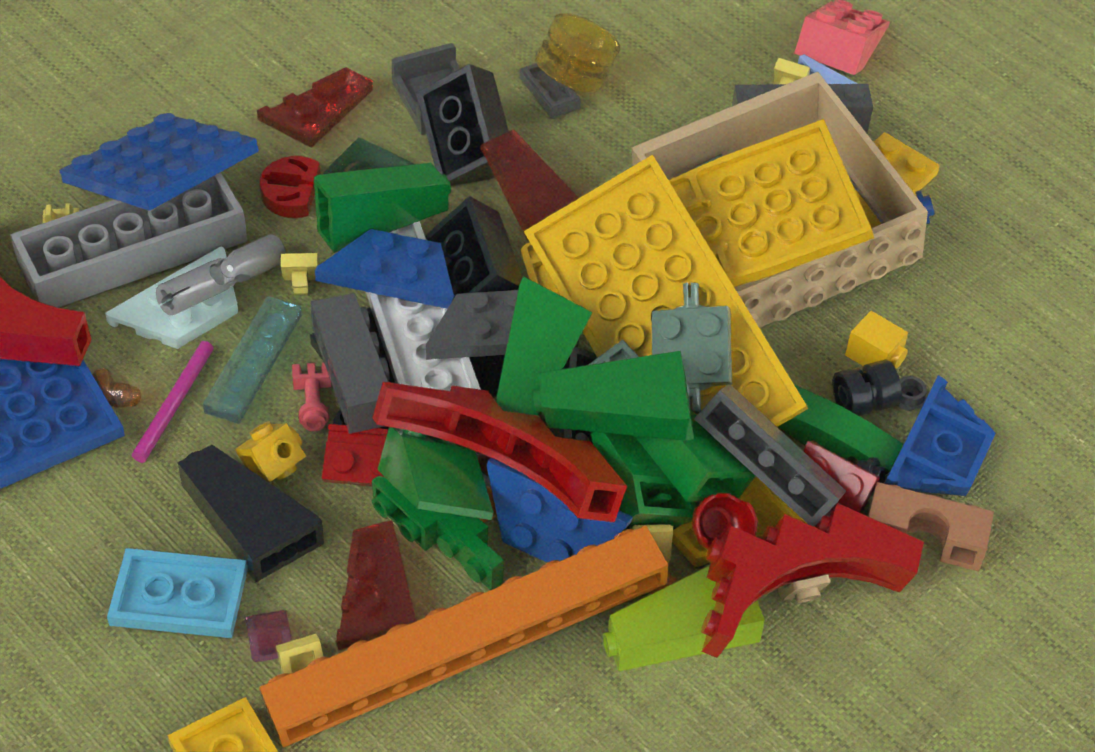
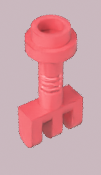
(313, 413)

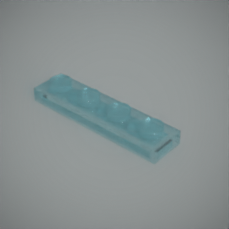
(252, 360)

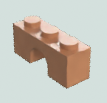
(958, 526)

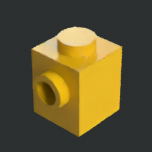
(877, 340)

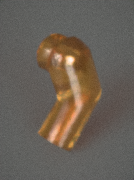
(117, 393)

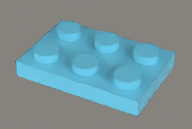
(178, 593)

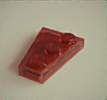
(318, 109)
(525, 179)
(376, 586)

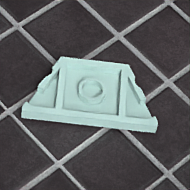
(177, 330)

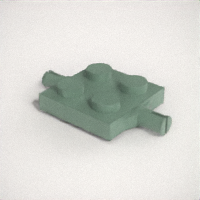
(702, 337)

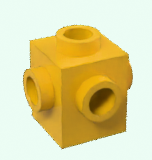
(272, 451)

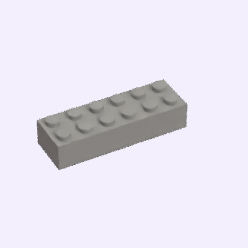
(126, 243)

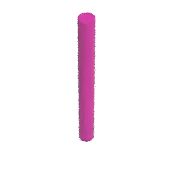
(172, 402)

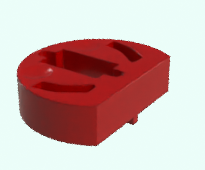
(287, 200)

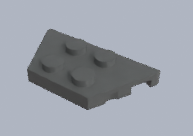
(473, 326)

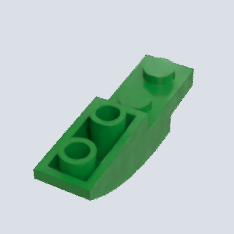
(456, 535)

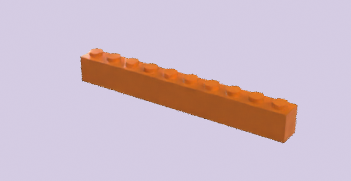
(463, 635)

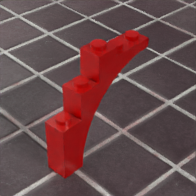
(40, 331)
(473, 419)
(792, 551)

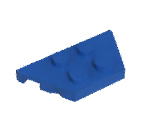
(392, 268)
(942, 446)
(539, 521)

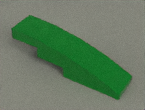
(841, 431)

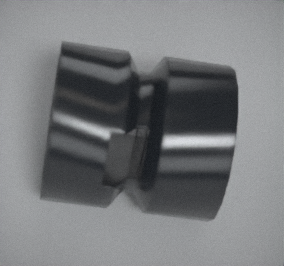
(867, 389)

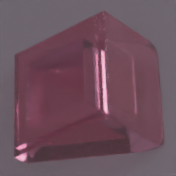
(266, 632)

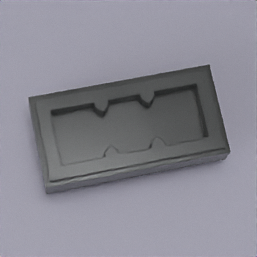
(551, 94)

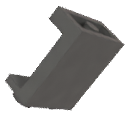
(418, 71)

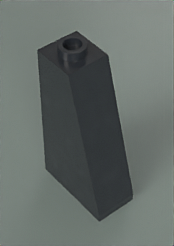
(249, 512)

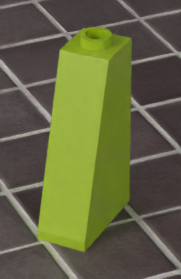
(670, 624)

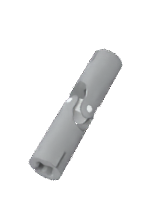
(203, 284)

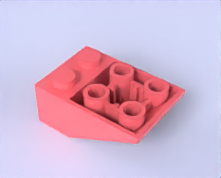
(841, 36)

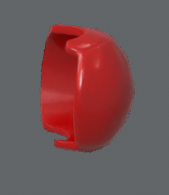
(718, 513)

